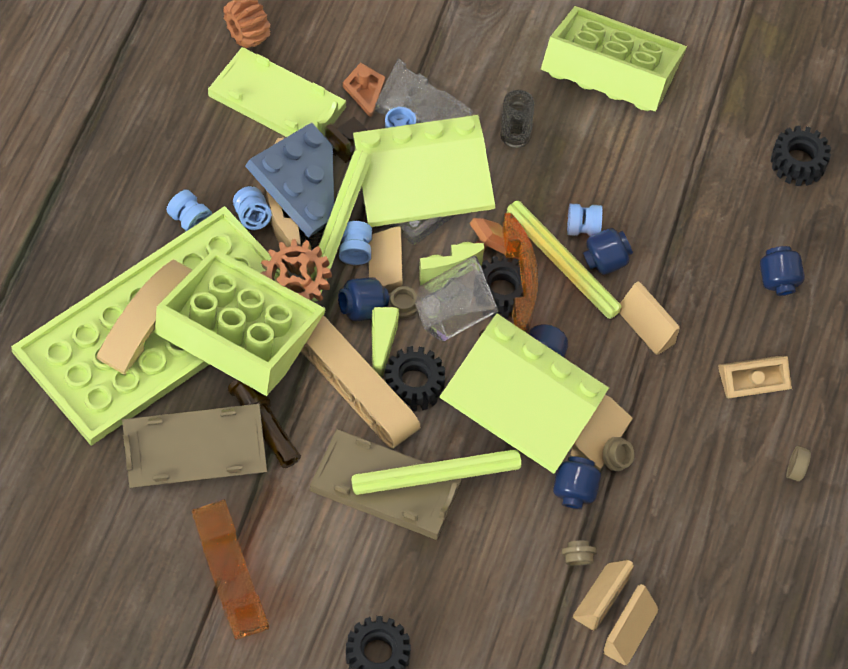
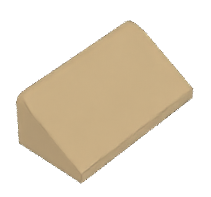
(386, 258)
(649, 319)
(755, 376)
(606, 422)
(603, 593)
(631, 626)

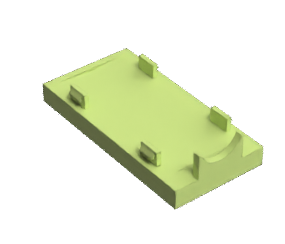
(274, 95)

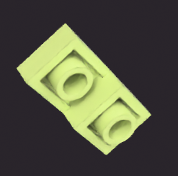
(437, 264)

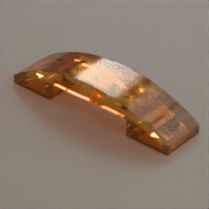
(518, 245)
(229, 570)

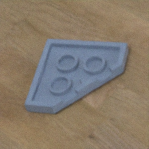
(299, 177)

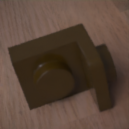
(343, 138)

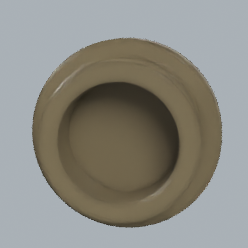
(404, 299)
(618, 454)
(579, 553)

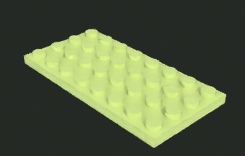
(66, 348)

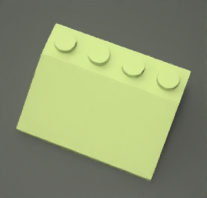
(613, 58)
(425, 171)
(238, 321)
(524, 393)

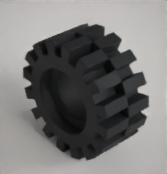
(805, 142)
(503, 271)
(416, 362)
(378, 631)

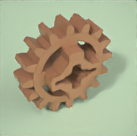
(299, 261)

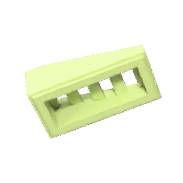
(384, 329)

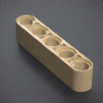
(360, 385)

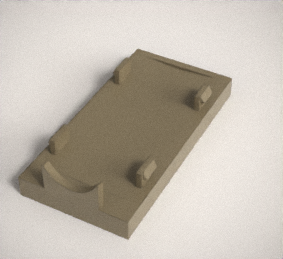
(194, 446)
(413, 507)

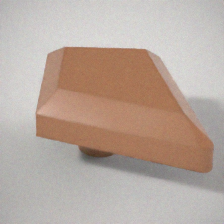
(364, 87)
(489, 233)

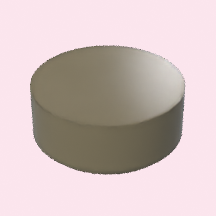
(798, 463)

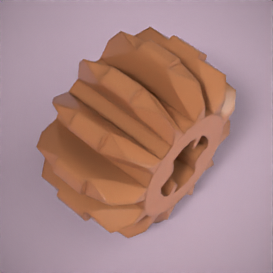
(247, 22)

